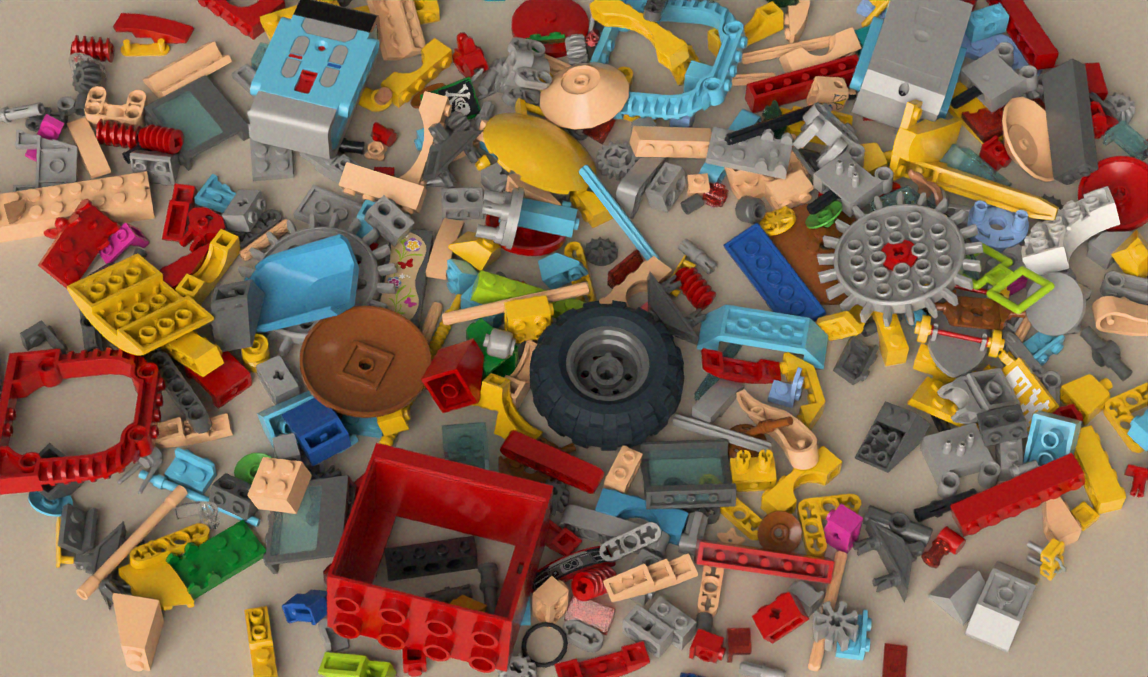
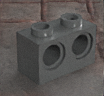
(1002, 425)
(232, 496)

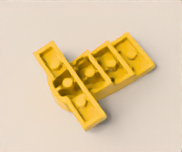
(922, 140)

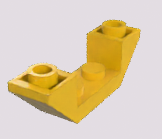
(812, 412)

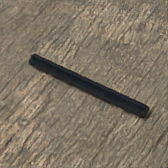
(773, 124)

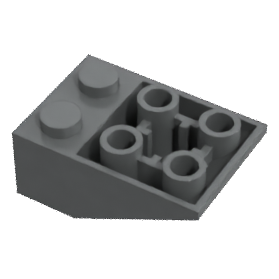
(236, 314)
(892, 437)

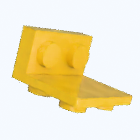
(842, 323)

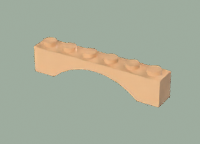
(432, 110)

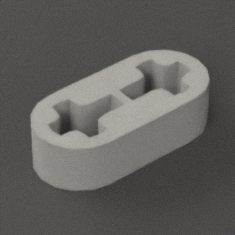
(583, 635)

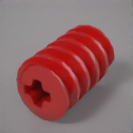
(94, 49)
(117, 136)
(161, 139)
(695, 287)
(590, 583)

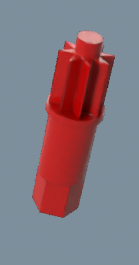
(592, 37)

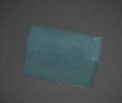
(968, 161)

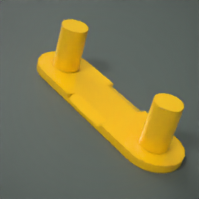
(153, 49)
(683, 263)
(60, 558)

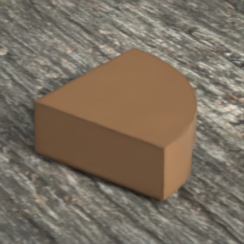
(14, 210)

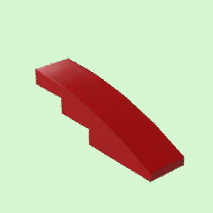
(153, 27)

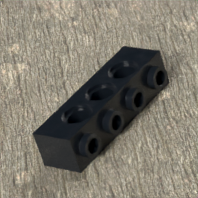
(431, 558)

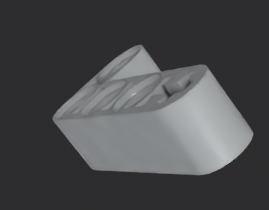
(636, 182)

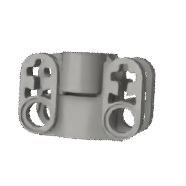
(520, 72)
(829, 129)

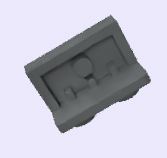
(855, 361)

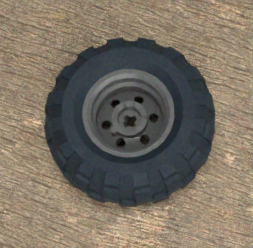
(606, 332)

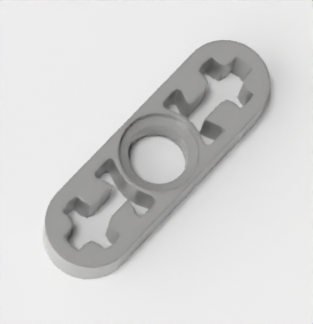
(648, 541)

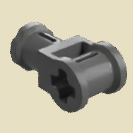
(32, 121)

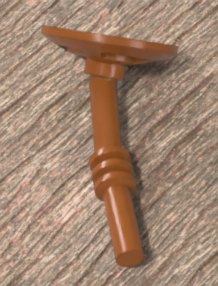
(758, 432)

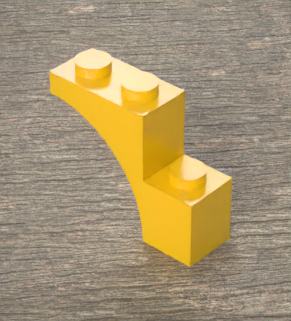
(496, 396)

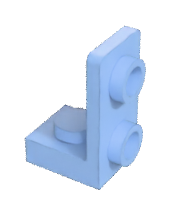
(785, 393)

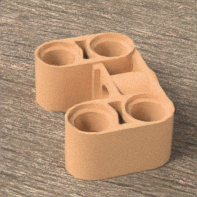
(98, 108)

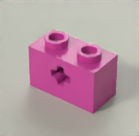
(842, 528)

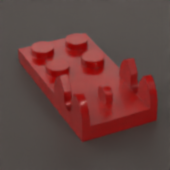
(78, 244)

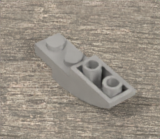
(330, 168)

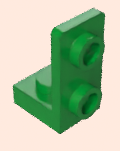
(554, 37)

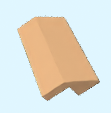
(399, 28)
(186, 69)
(753, 184)

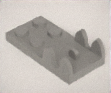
(756, 155)
(269, 161)

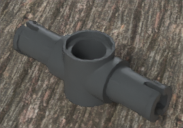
(1106, 353)

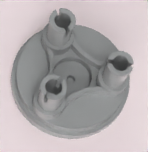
(508, 208)
(1061, 308)

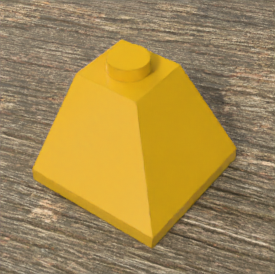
(476, 250)
(1133, 255)

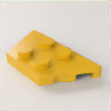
(929, 401)

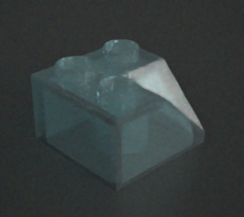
(466, 444)

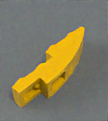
(260, 642)

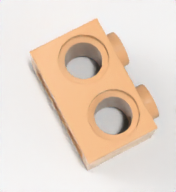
(623, 470)
(550, 601)

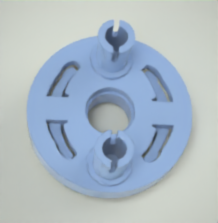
(1013, 224)

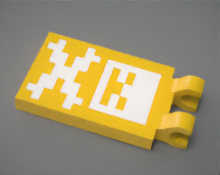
(1026, 386)

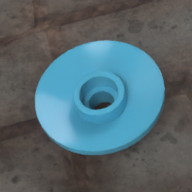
(47, 507)

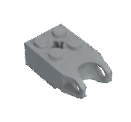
(978, 393)

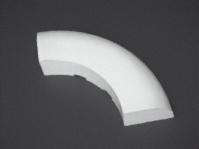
(1054, 241)

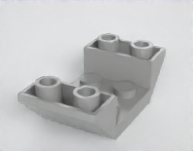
(1001, 606)

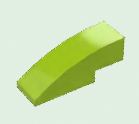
(353, 666)

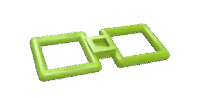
(1002, 277)

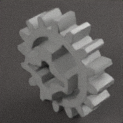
(615, 159)

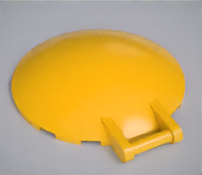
(537, 150)

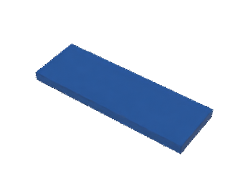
(772, 274)

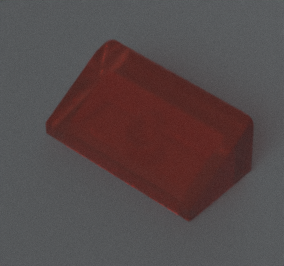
(624, 268)
(591, 613)

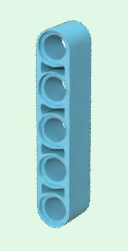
(744, 119)

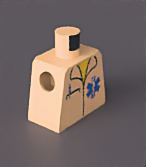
(830, 91)

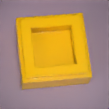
(1085, 515)

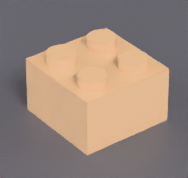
(279, 485)

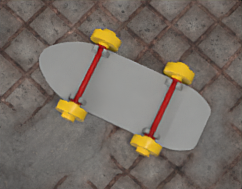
(959, 348)

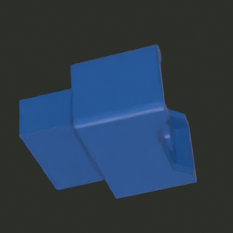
(306, 607)

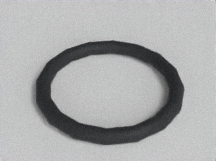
(545, 624)

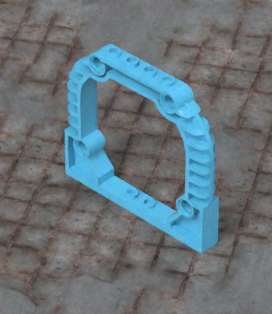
(710, 88)

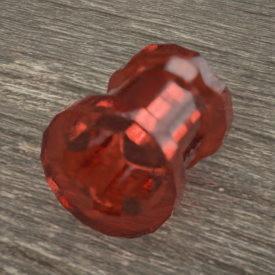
(935, 553)

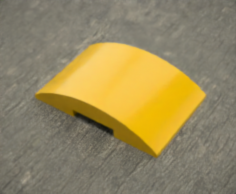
(136, 306)

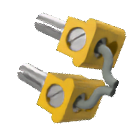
(1051, 558)

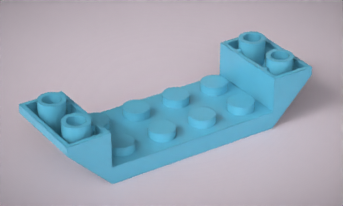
(764, 330)

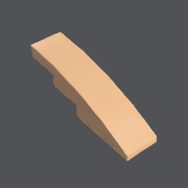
(88, 148)
(448, 233)
(180, 433)
(649, 579)

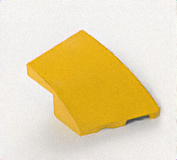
(157, 583)

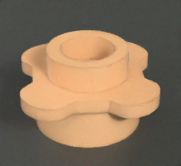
(376, 151)

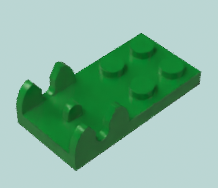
(217, 559)

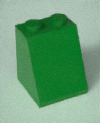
(491, 364)

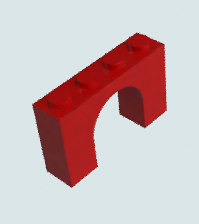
(244, 18)

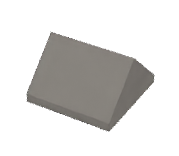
(959, 593)

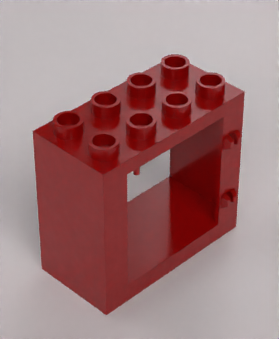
(451, 498)

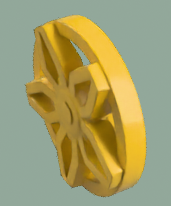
(778, 220)

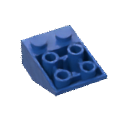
(317, 430)

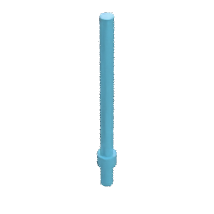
(162, 482)

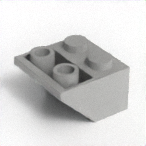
(160, 166)

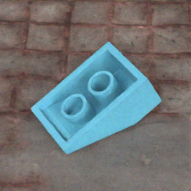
(1051, 437)

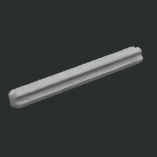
(721, 433)

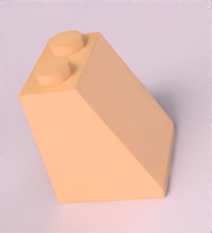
(139, 629)

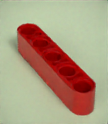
(552, 462)

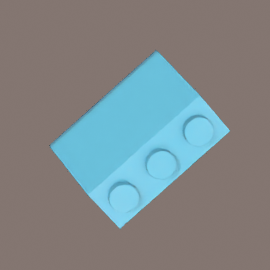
(272, 419)

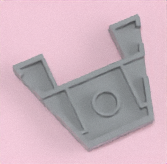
(54, 163)

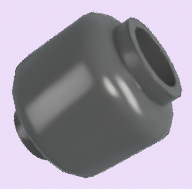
(750, 209)

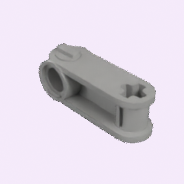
(1125, 285)
(1017, 348)

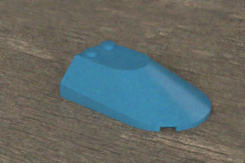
(306, 283)

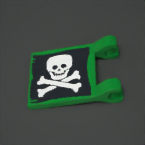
(461, 97)

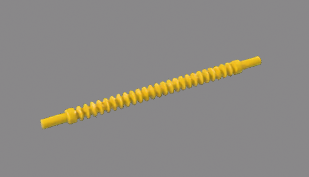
(435, 344)

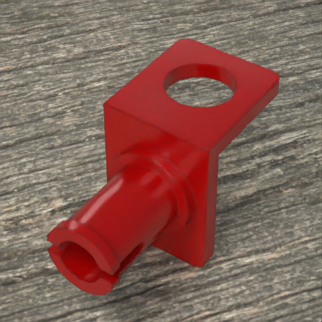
(1140, 476)

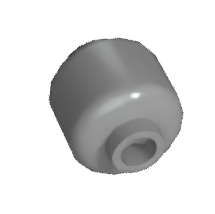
(499, 343)

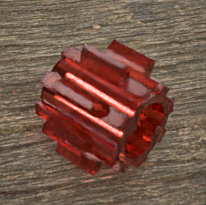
(716, 196)

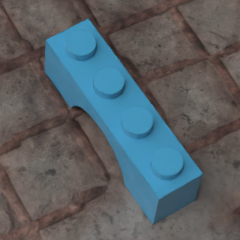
(626, 506)

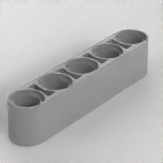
(604, 527)

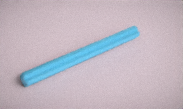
(617, 213)

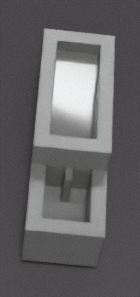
(716, 400)

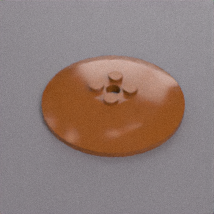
(800, 249)
(358, 337)

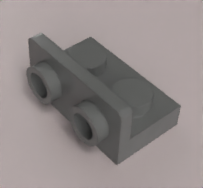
(77, 529)

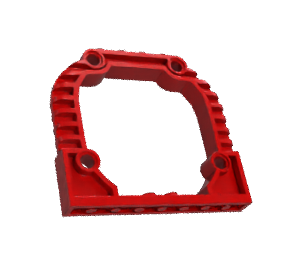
(48, 368)

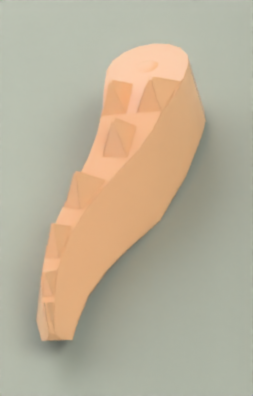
(1120, 316)
(795, 440)

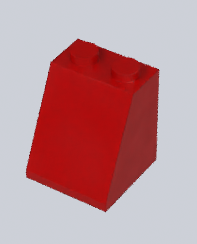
(455, 376)

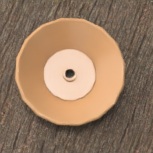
(584, 95)
(1027, 137)

